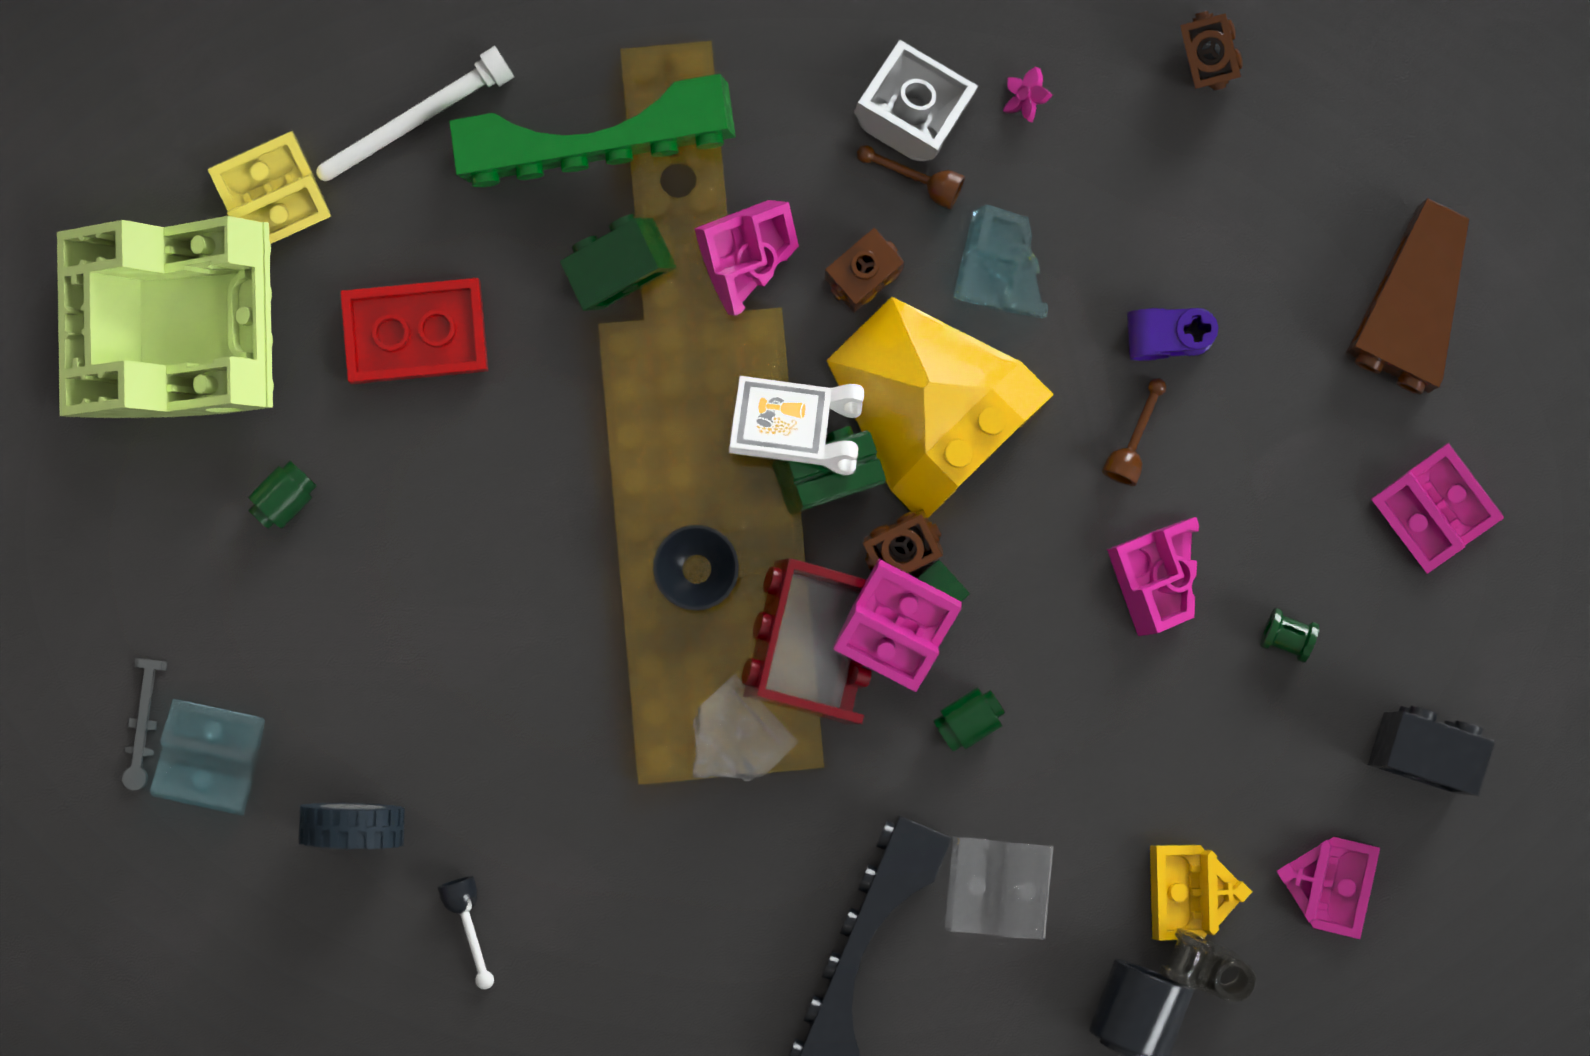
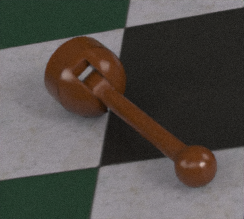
(942, 186)
(1125, 464)

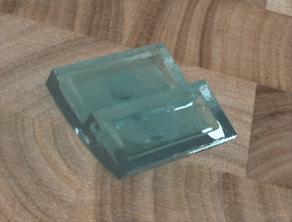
(208, 757)

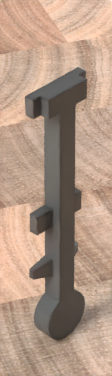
(135, 776)

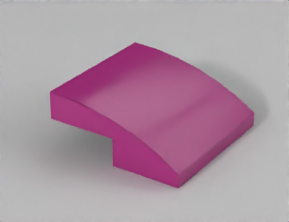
(1437, 508)
(897, 625)

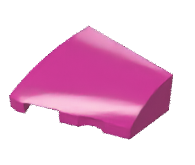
(1158, 576)

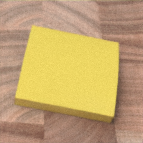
(271, 187)

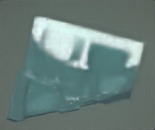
(999, 264)

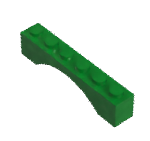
(684, 115)

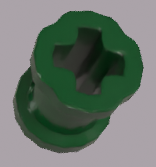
(1289, 635)

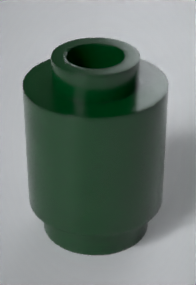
(281, 496)
(969, 719)

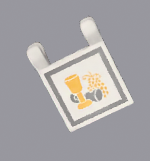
(792, 422)

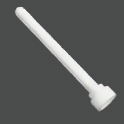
(488, 71)

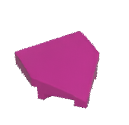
(1333, 884)

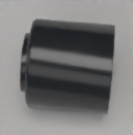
(1140, 1011)

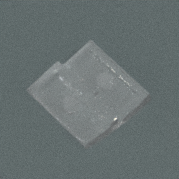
(999, 888)

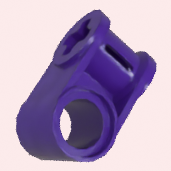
(1161, 335)

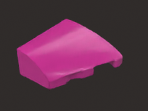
(746, 249)

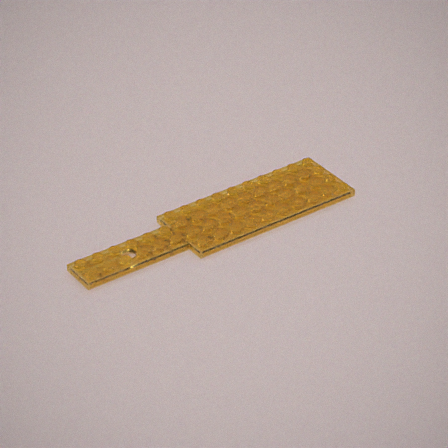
(671, 467)

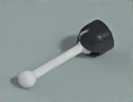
(460, 897)

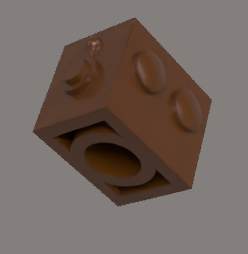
(1225, 65)
(858, 287)
(915, 526)

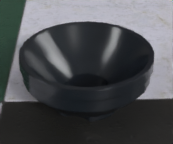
(682, 545)

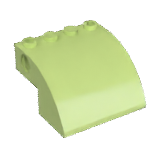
(164, 319)

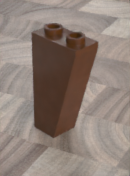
(1415, 302)

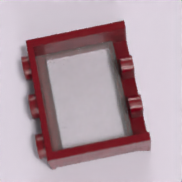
(796, 639)

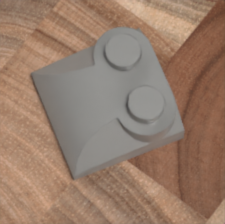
(913, 103)

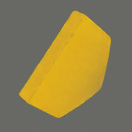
(1190, 891)

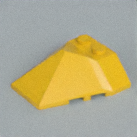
(933, 400)

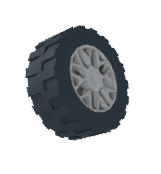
(351, 825)

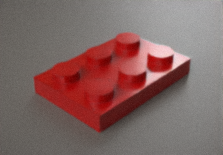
(414, 331)

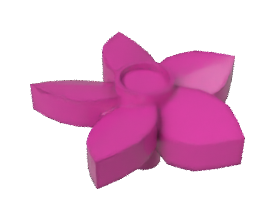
(1027, 94)

